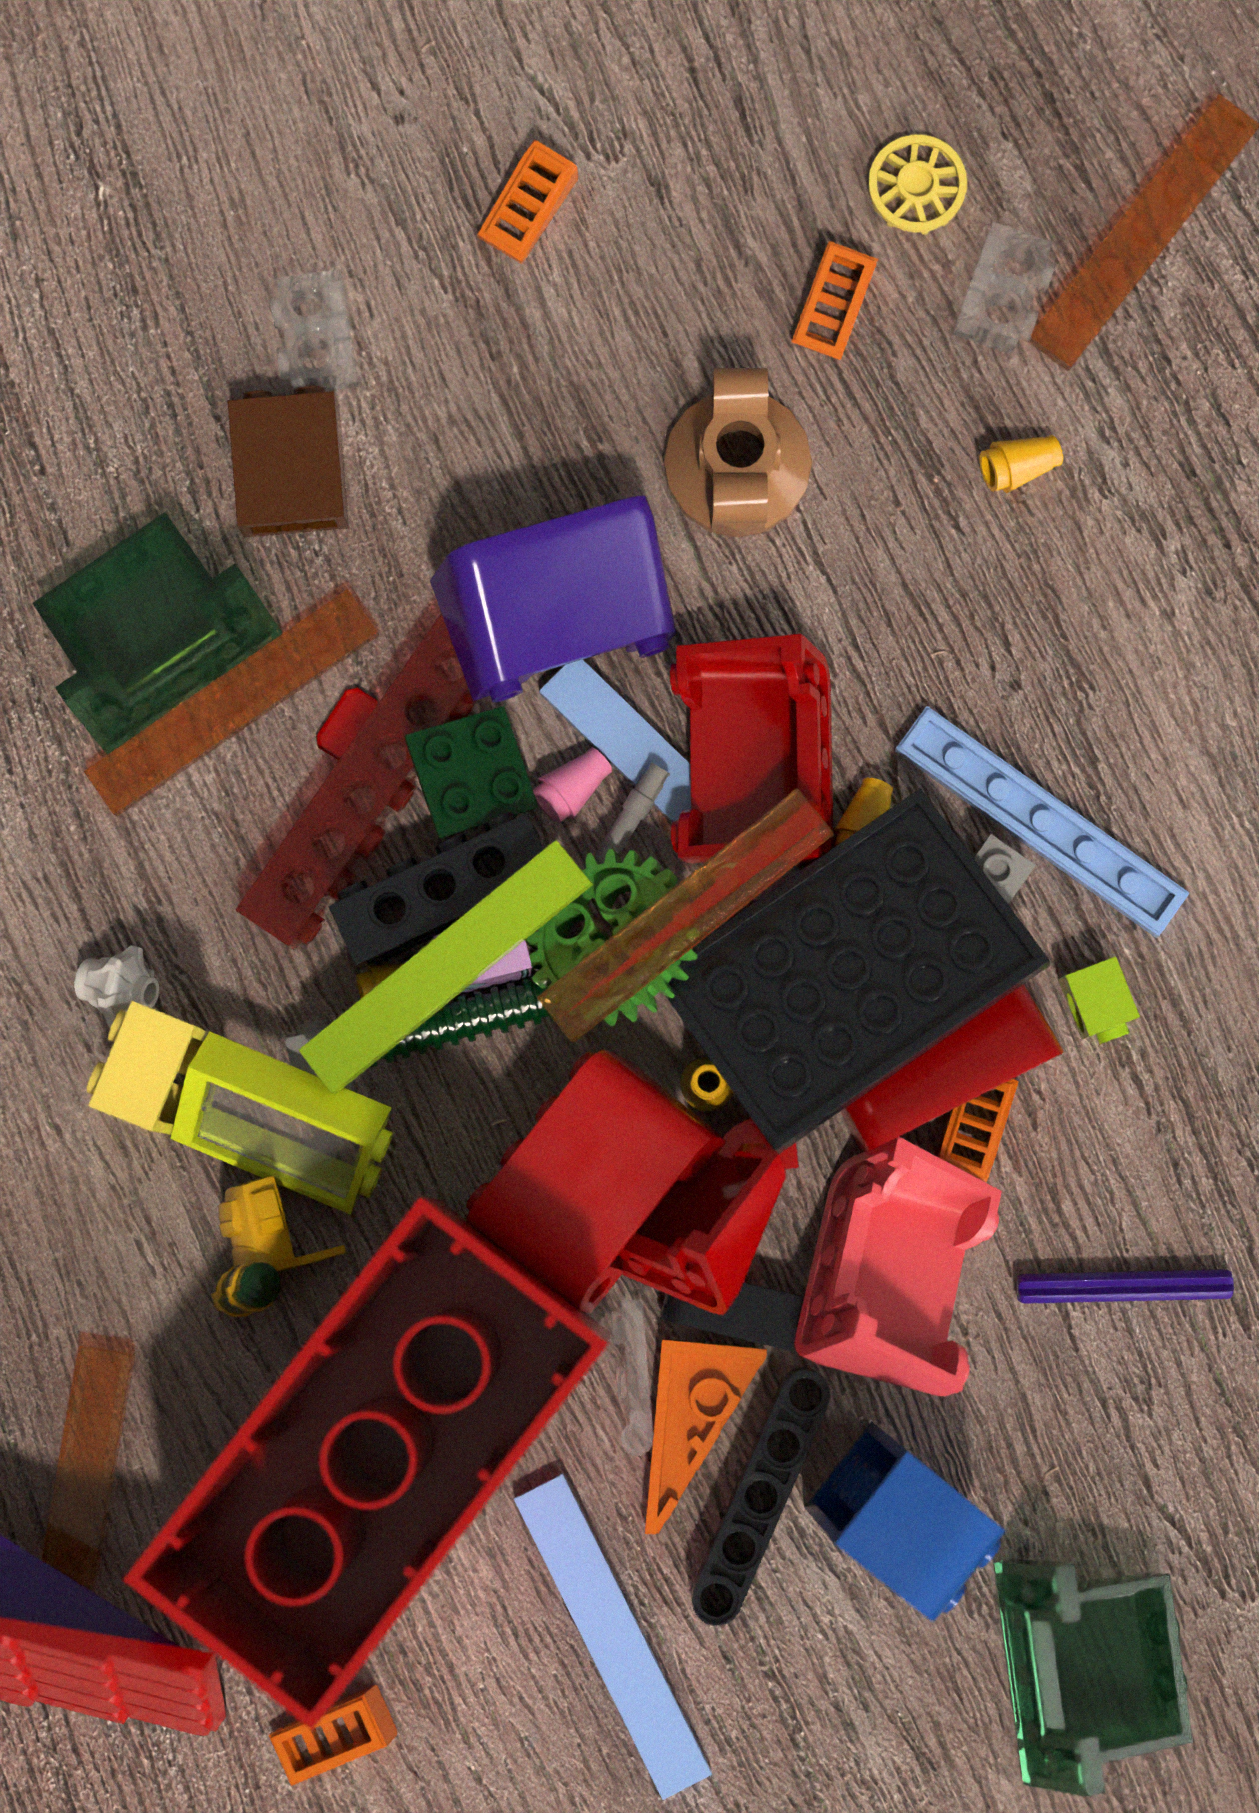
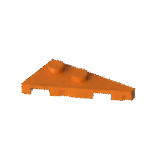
(694, 1400)

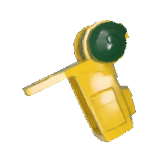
(261, 1248)

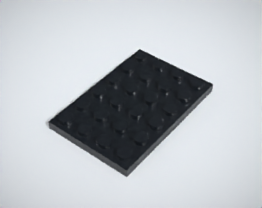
(852, 970)

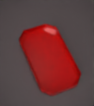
(345, 722)

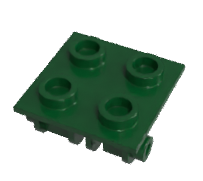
(470, 771)

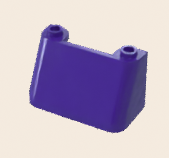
(555, 596)

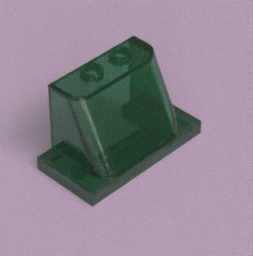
(149, 630)
(1090, 1670)

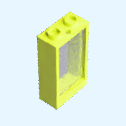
(281, 1123)

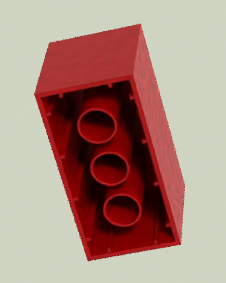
(368, 1459)

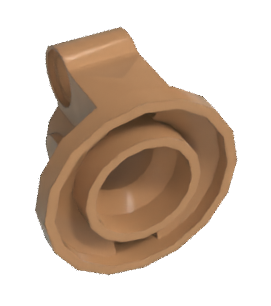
(729, 497)

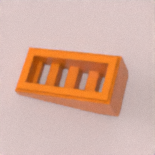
(554, 164)
(847, 258)
(995, 1130)
(375, 1718)

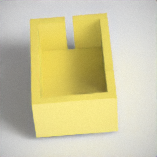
(142, 1066)

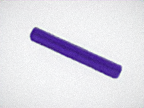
(1124, 1286)

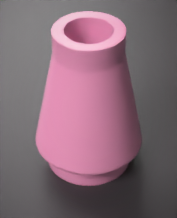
(571, 785)

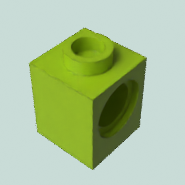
(1100, 1000)

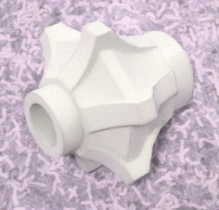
(115, 982)

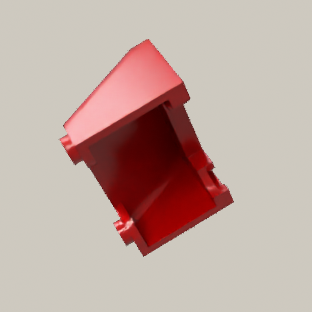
(753, 737)
(966, 1064)
(708, 1231)

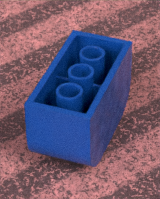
(904, 1523)

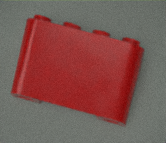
(590, 1176)

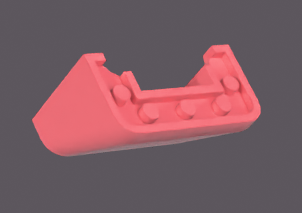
(893, 1268)

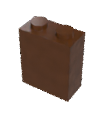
(288, 462)

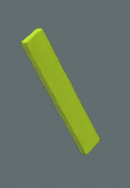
(445, 967)

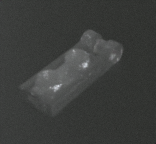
(633, 1379)

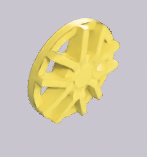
(917, 183)

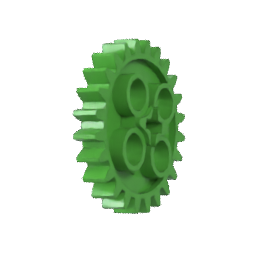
(559, 955)

